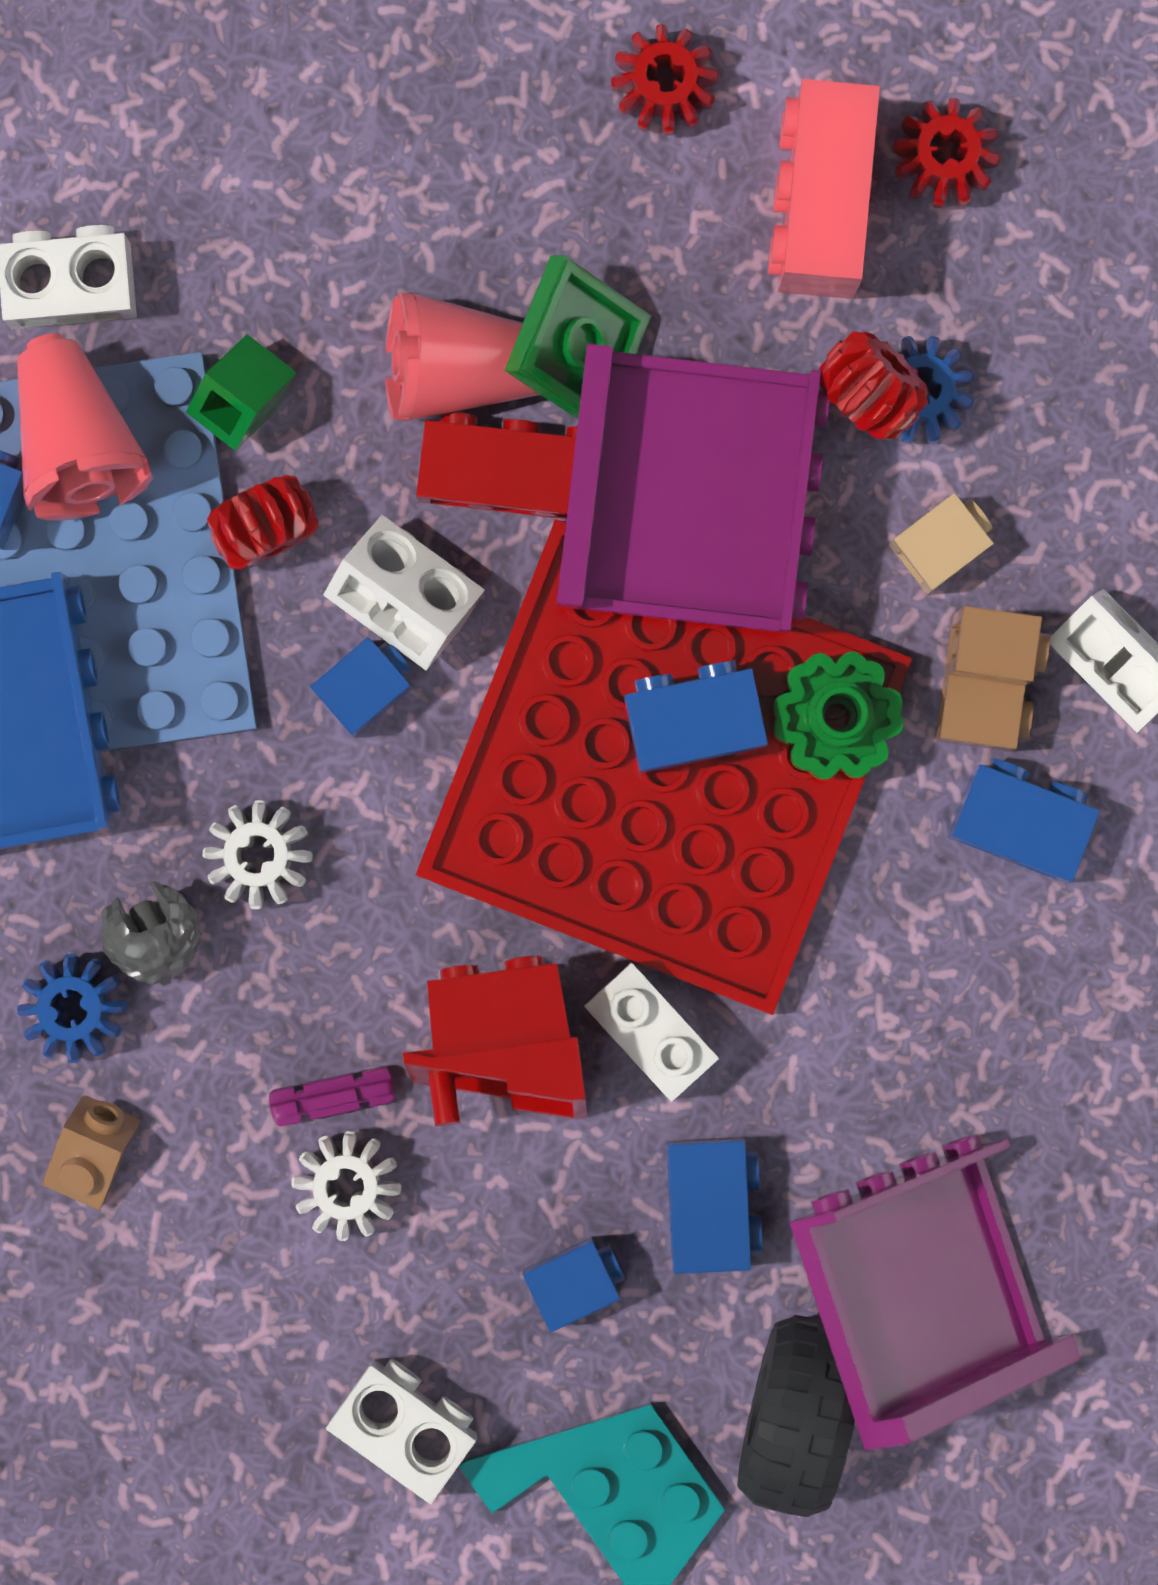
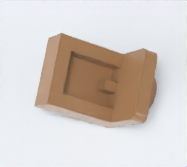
(90, 1151)

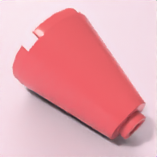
(448, 358)
(72, 434)

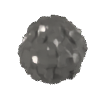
(154, 938)

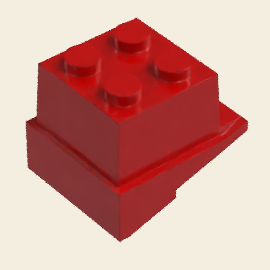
(500, 1039)

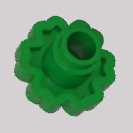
(870, 708)

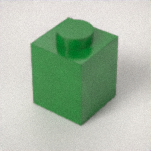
(241, 392)

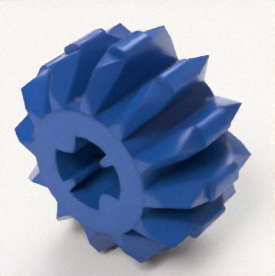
(941, 381)
(51, 1014)

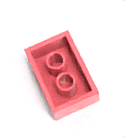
(824, 188)

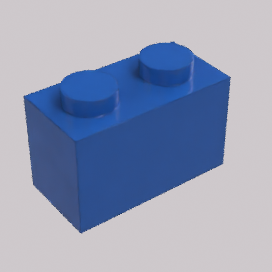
(694, 718)
(1023, 821)
(711, 1205)

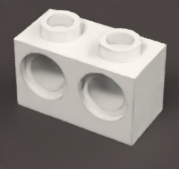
(66, 296)
(403, 592)
(1112, 657)
(651, 1032)
(392, 1443)

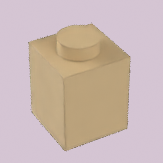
(943, 541)

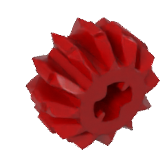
(647, 93)
(951, 174)
(873, 385)
(262, 522)

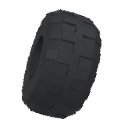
(796, 1423)

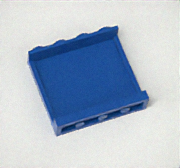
(48, 729)

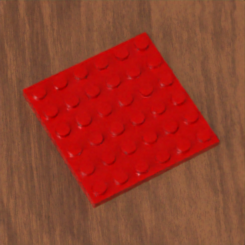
(673, 866)

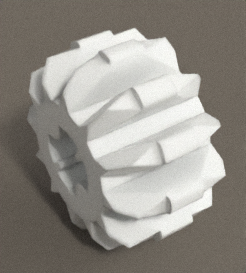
(271, 871)
(360, 1201)

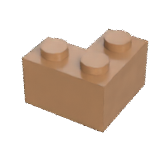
(986, 678)

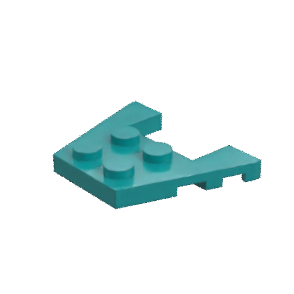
(622, 1483)

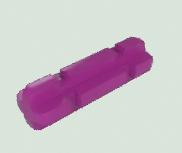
(331, 1096)

